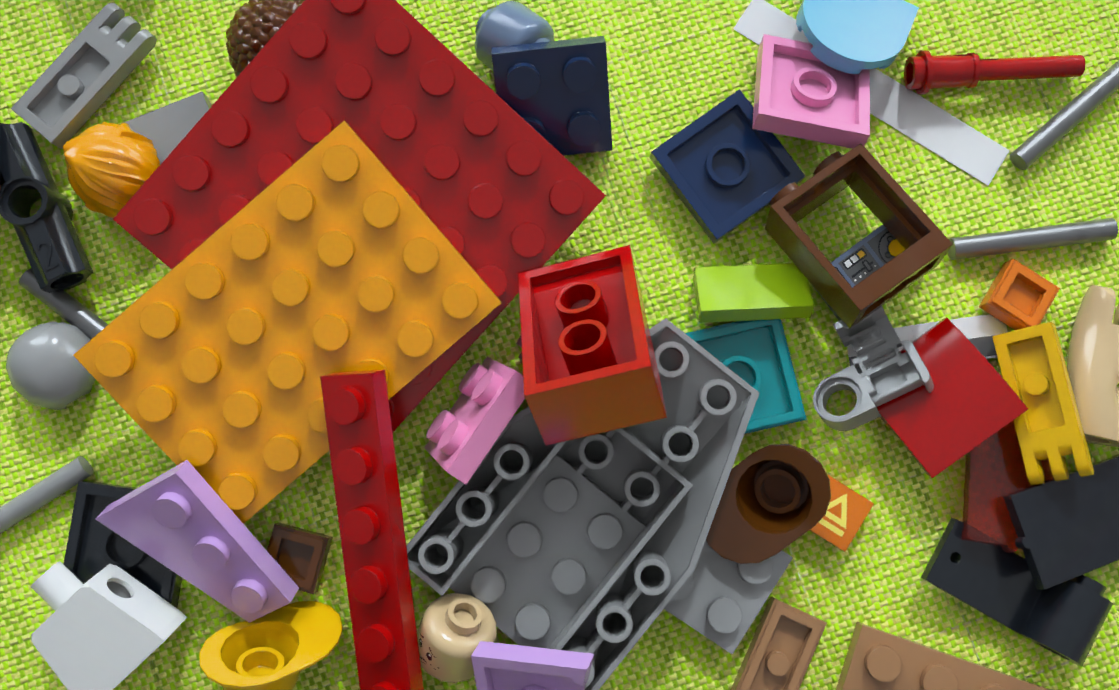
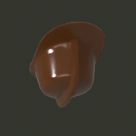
(769, 503)

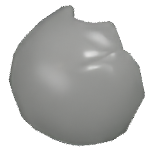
(44, 365)

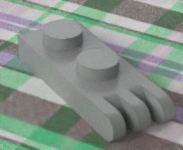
(85, 75)

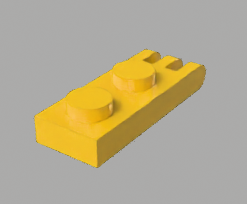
(1051, 426)

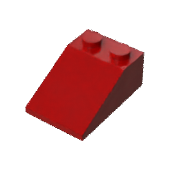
(587, 347)

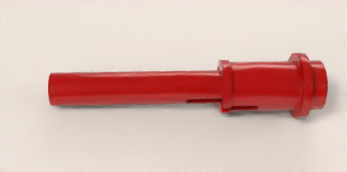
(966, 70)

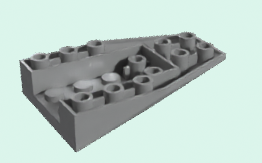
(595, 531)

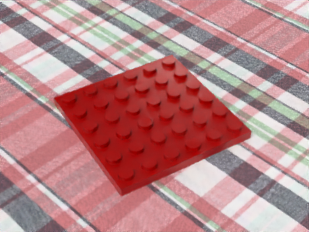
(420, 110)

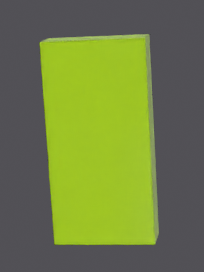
(752, 293)

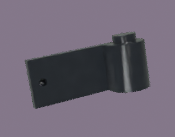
(1001, 587)

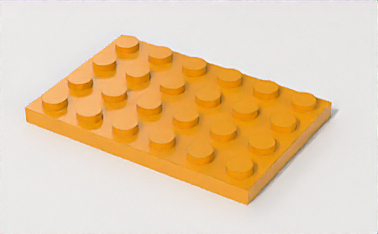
(298, 285)

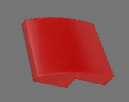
(961, 411)

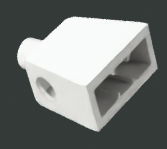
(100, 626)

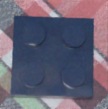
(559, 91)
(725, 166)

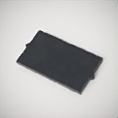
(1068, 524)

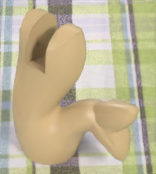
(1095, 365)

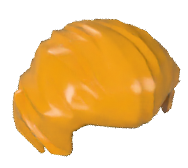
(109, 165)

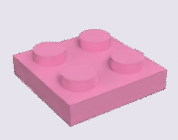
(807, 98)
(468, 431)

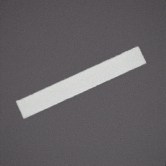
(896, 104)

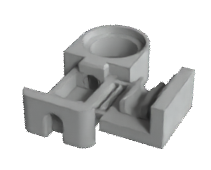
(884, 370)

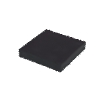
(95, 546)

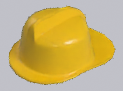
(271, 648)

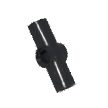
(49, 234)

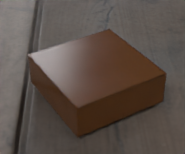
(300, 554)

